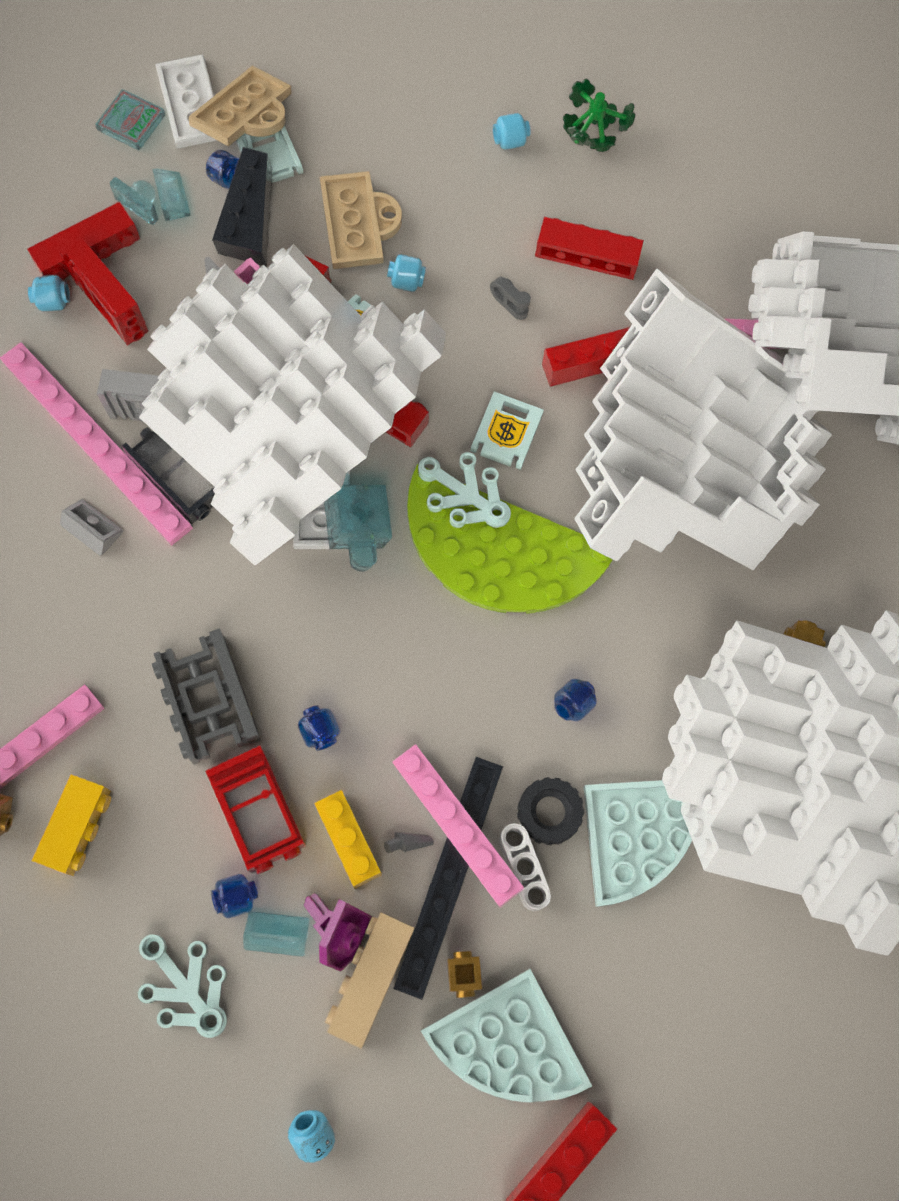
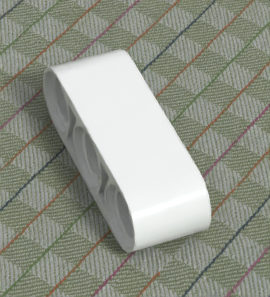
(526, 852)

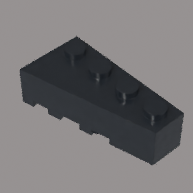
(245, 213)

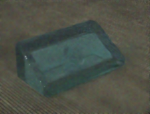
(171, 194)
(276, 933)

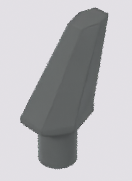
(407, 842)

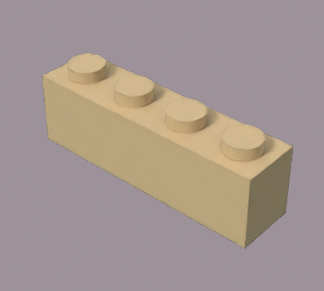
(370, 981)

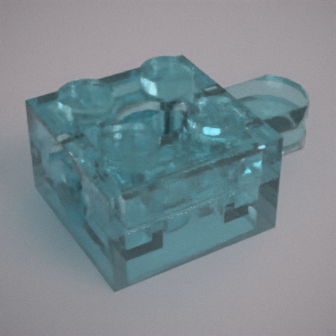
(351, 529)

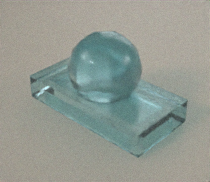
(136, 198)

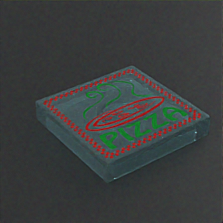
(130, 119)

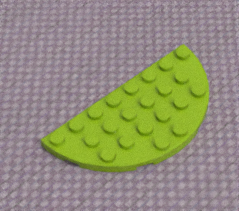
(506, 568)

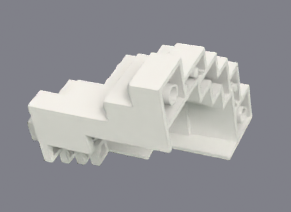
(838, 318)
(280, 390)
(696, 436)
(797, 771)

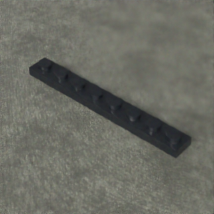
(445, 887)

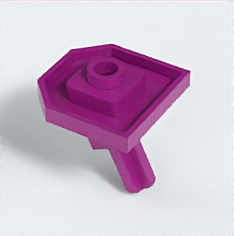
(340, 930)

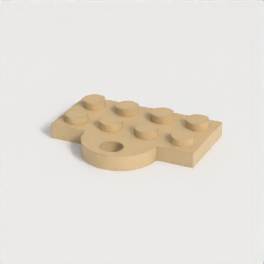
(244, 108)
(356, 219)

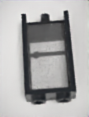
(172, 475)

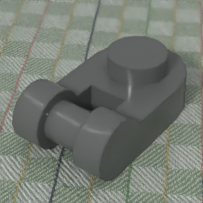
(510, 297)

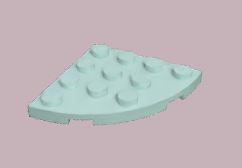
(632, 837)
(509, 1045)

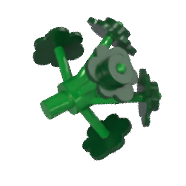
(599, 114)

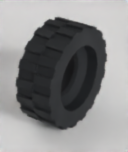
(550, 788)

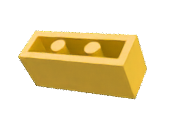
(72, 825)
(348, 839)

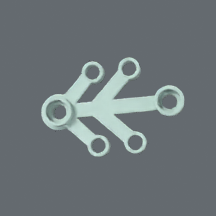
(467, 494)
(187, 989)

